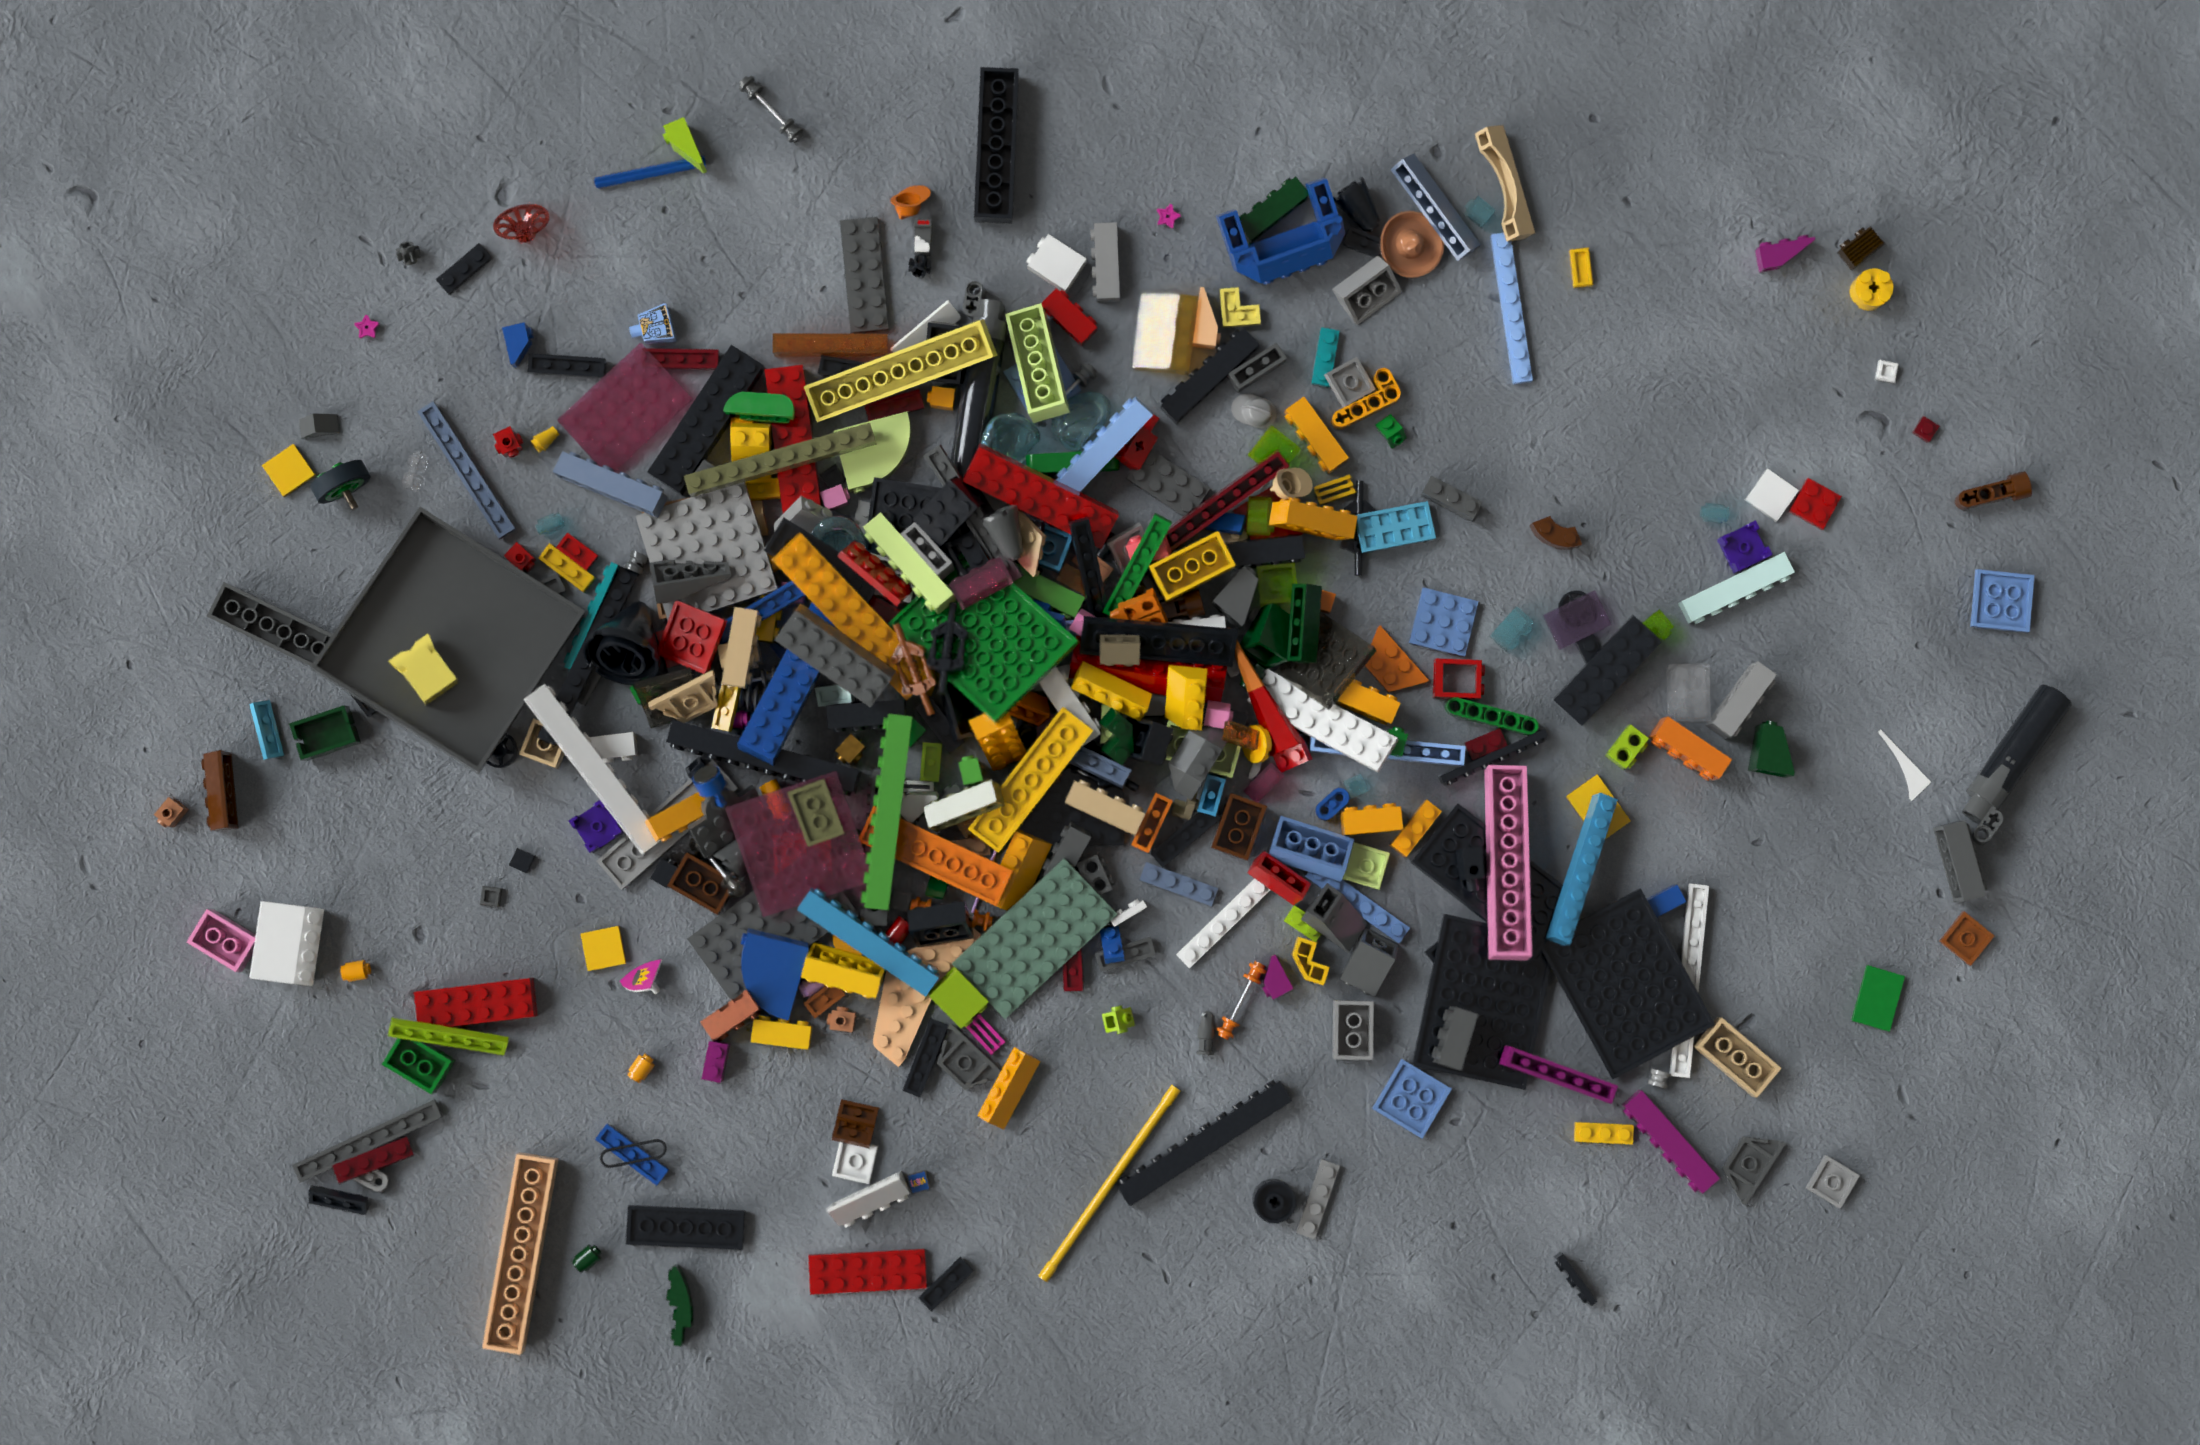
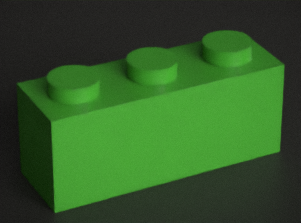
(971, 771)

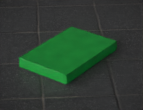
(1878, 998)

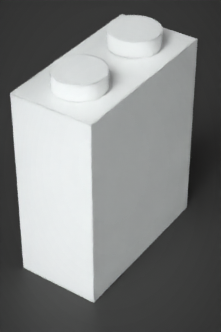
(1056, 263)

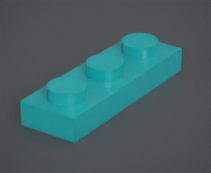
(1325, 356)

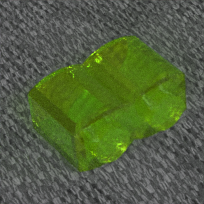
(1258, 516)

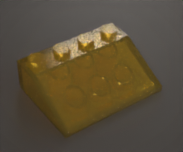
(1165, 333)

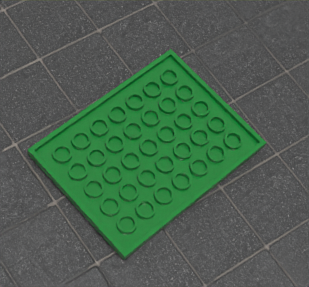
(1007, 647)

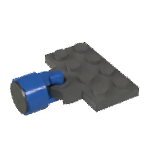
(714, 828)

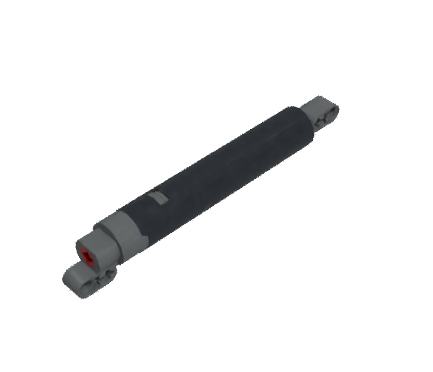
(978, 386)

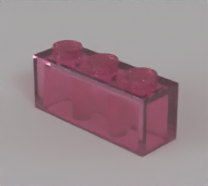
(980, 583)

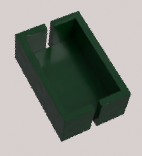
(325, 733)

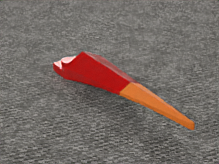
(1287, 744)

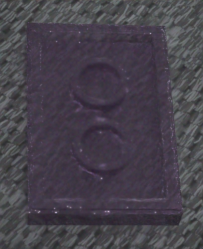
(1576, 619)

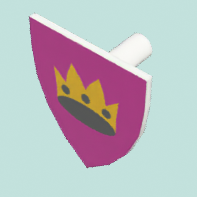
(642, 978)

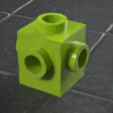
(1118, 1019)

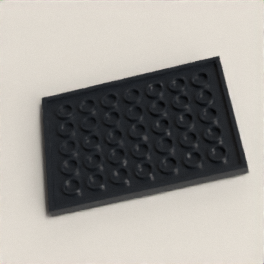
(1628, 984)
(1502, 993)

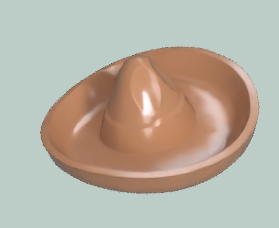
(1410, 244)

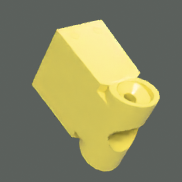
(424, 670)

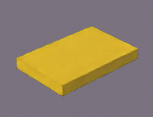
(1581, 798)

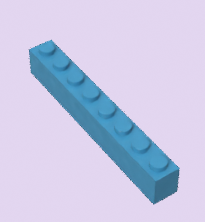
(1581, 869)
(868, 941)

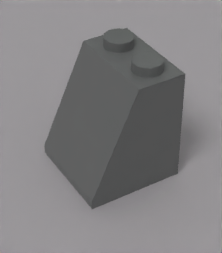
(1237, 596)
(1369, 962)

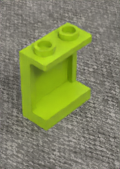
(958, 997)

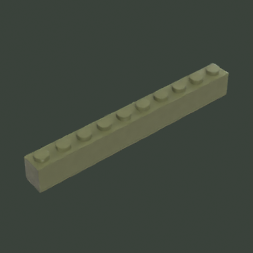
(780, 460)

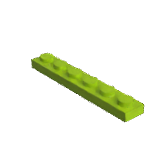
(448, 1036)

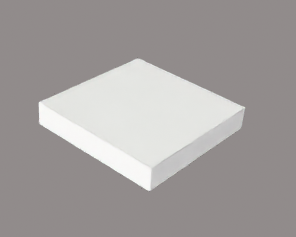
(1771, 495)
(855, 1162)

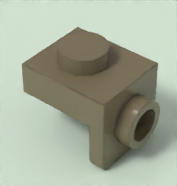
(1185, 809)

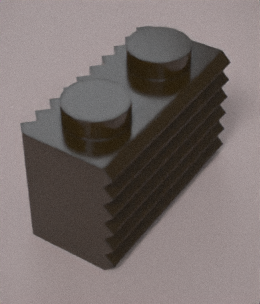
(1860, 248)

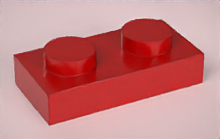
(577, 551)

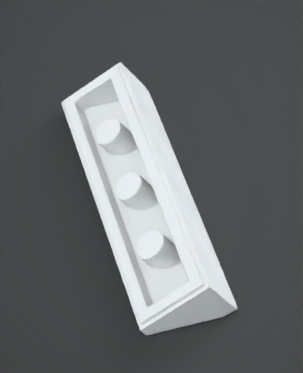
(945, 313)

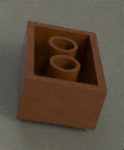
(1238, 827)
(700, 883)

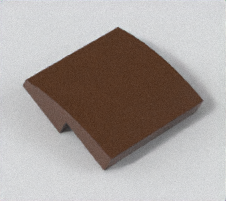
(855, 1123)

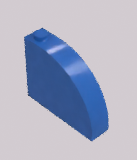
(772, 970)

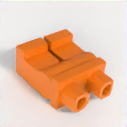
(1141, 608)

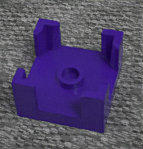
(1743, 547)
(596, 827)

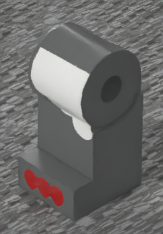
(923, 236)

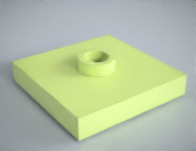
(1366, 866)

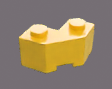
(1302, 955)

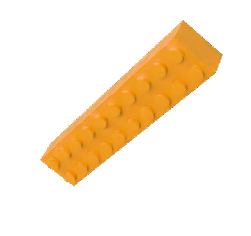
(841, 604)

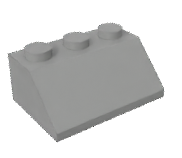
(1367, 290)

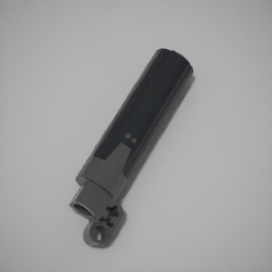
(2013, 758)

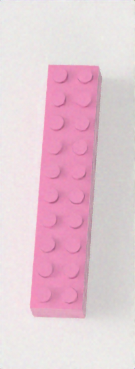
(1507, 863)

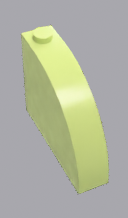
(879, 460)

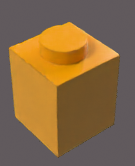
(941, 398)

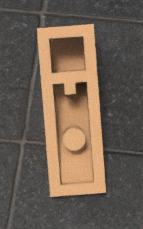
(1205, 326)

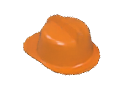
(909, 200)

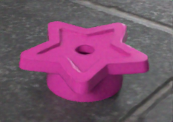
(1167, 221)
(366, 332)

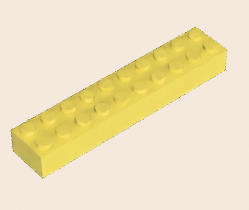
(900, 370)

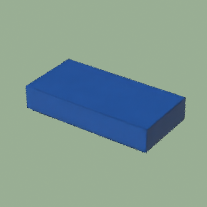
(1228, 523)

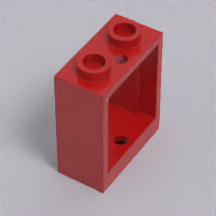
(1438, 679)

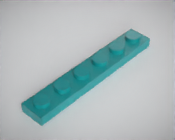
(593, 608)

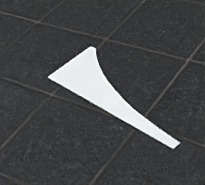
(1915, 778)

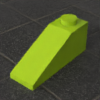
(682, 142)

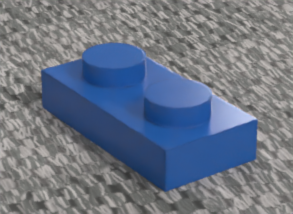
(1112, 944)

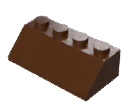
(220, 791)

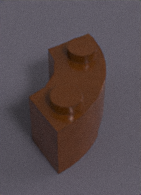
(1554, 535)

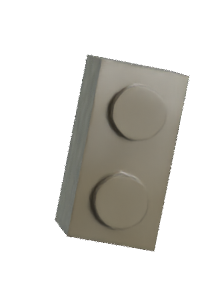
(1119, 650)

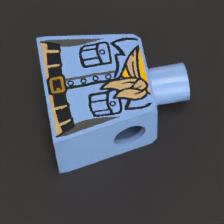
(655, 326)

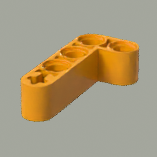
(1364, 405)

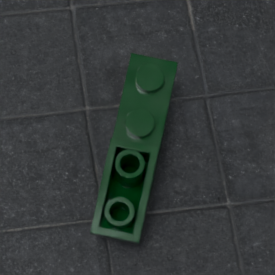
(679, 1296)

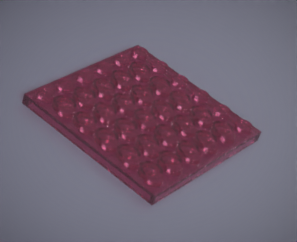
(778, 855)

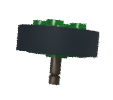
(340, 482)

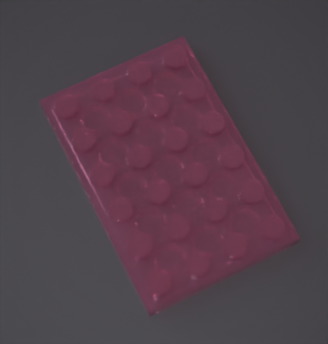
(625, 409)

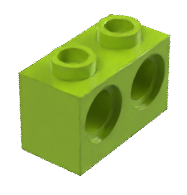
(1623, 744)

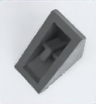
(319, 425)

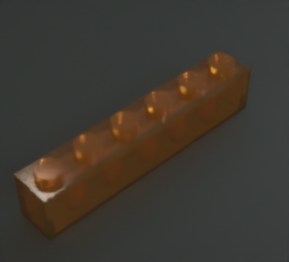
(830, 345)

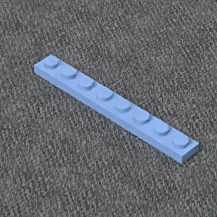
(1511, 309)

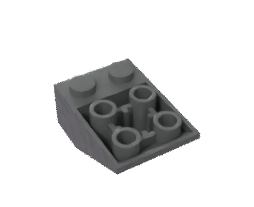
(1335, 918)

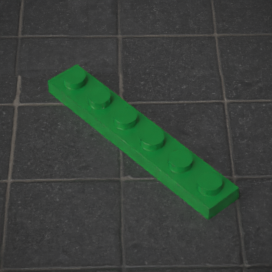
(1139, 562)

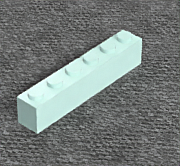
(1737, 587)

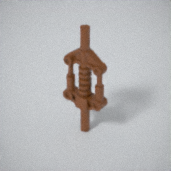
(920, 687)

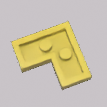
(1235, 315)

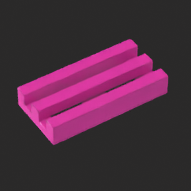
(996, 1046)

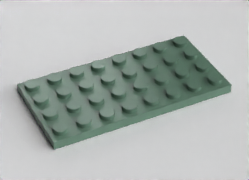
(1034, 938)

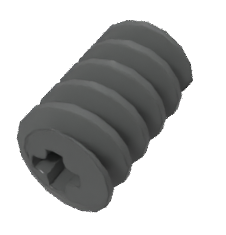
(750, 697)

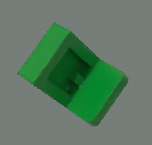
(1391, 431)

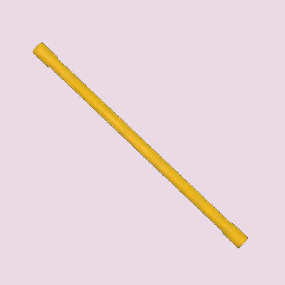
(1052, 1265)

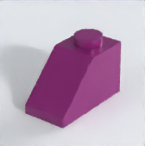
(1275, 979)

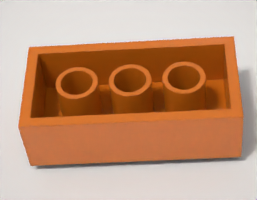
(1689, 748)

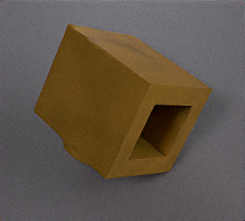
(850, 750)

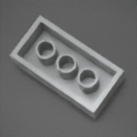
(1741, 700)

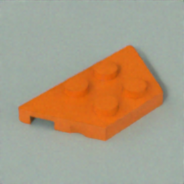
(1391, 664)

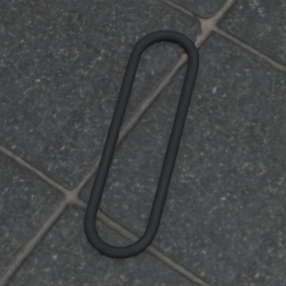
(634, 1161)

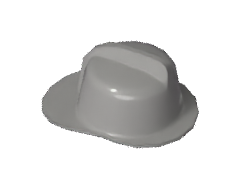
(1253, 410)

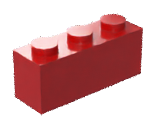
(1069, 316)
(1279, 878)

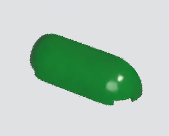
(761, 407)

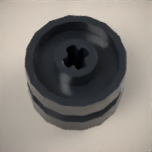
(1281, 1209)

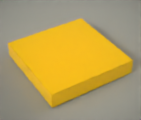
(288, 470)
(603, 948)

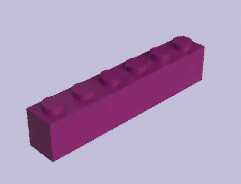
(1558, 1074)
(1670, 1141)

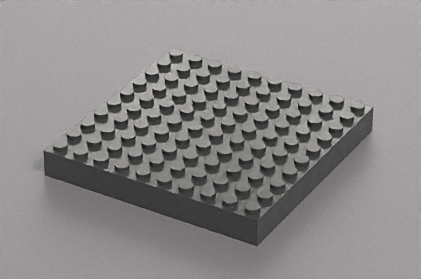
(484, 620)

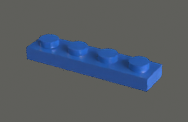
(650, 1169)

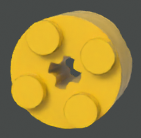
(1865, 297)

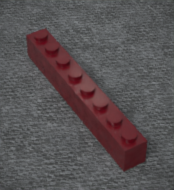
(1226, 499)

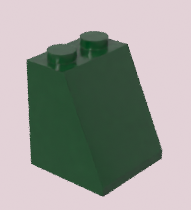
(1268, 637)
(1770, 751)

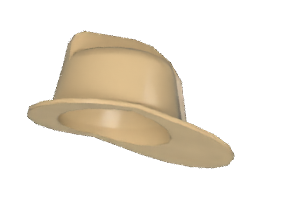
(1292, 483)

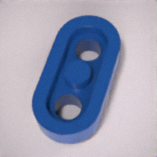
(1332, 804)

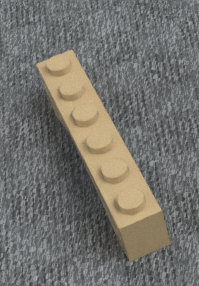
(1516, 217)

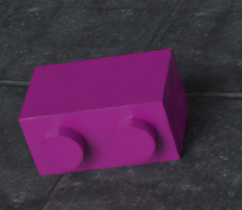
(715, 1061)

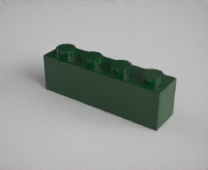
(1273, 209)
(1304, 623)

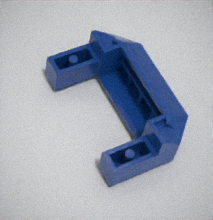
(1289, 250)

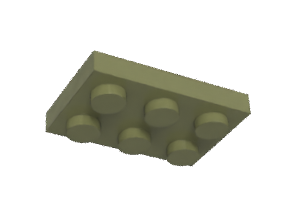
(816, 812)

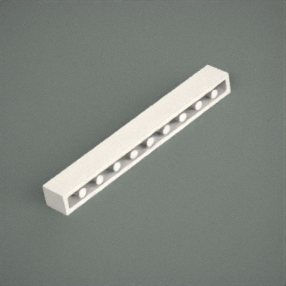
(591, 766)

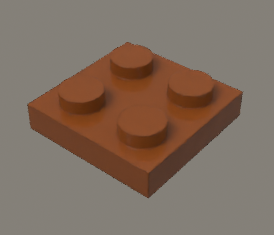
(1966, 938)

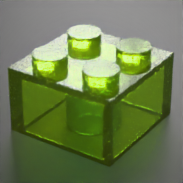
(1269, 442)
(1275, 583)

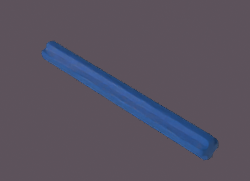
(644, 173)

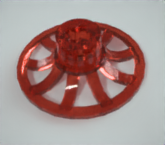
(523, 229)

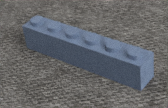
(1435, 207)
(610, 484)

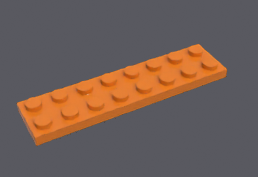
(947, 861)

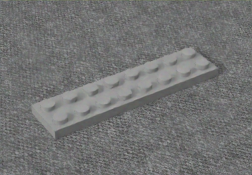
(625, 861)

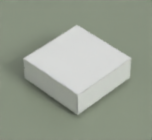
(1886, 371)

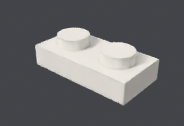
(1134, 907)

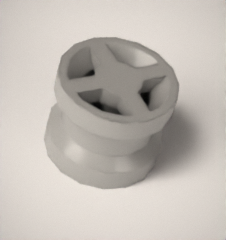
(1659, 1078)

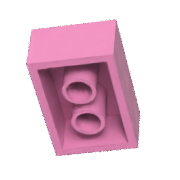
(223, 940)

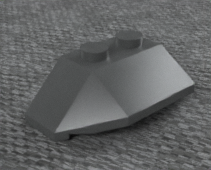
(1195, 759)

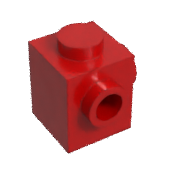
(520, 558)

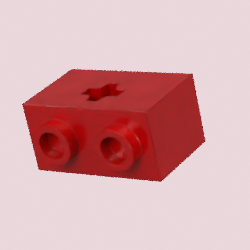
(1137, 449)

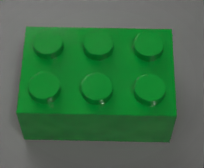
(419, 1063)

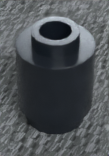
(1026, 731)

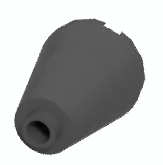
(1005, 531)
(731, 860)

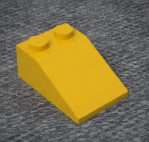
(750, 440)

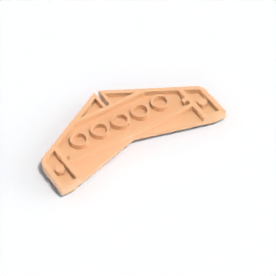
(904, 1007)

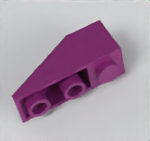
(1774, 256)

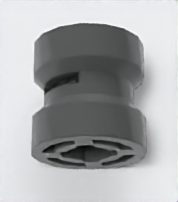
(636, 562)

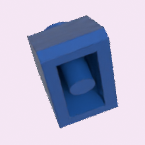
(517, 342)

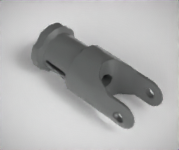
(1206, 1033)

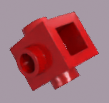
(505, 436)

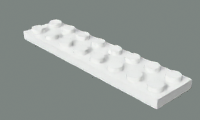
(1332, 727)

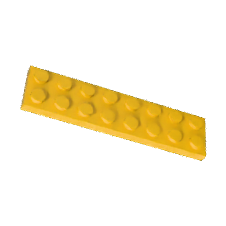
(1032, 778)

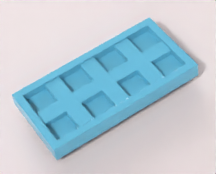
(1395, 527)

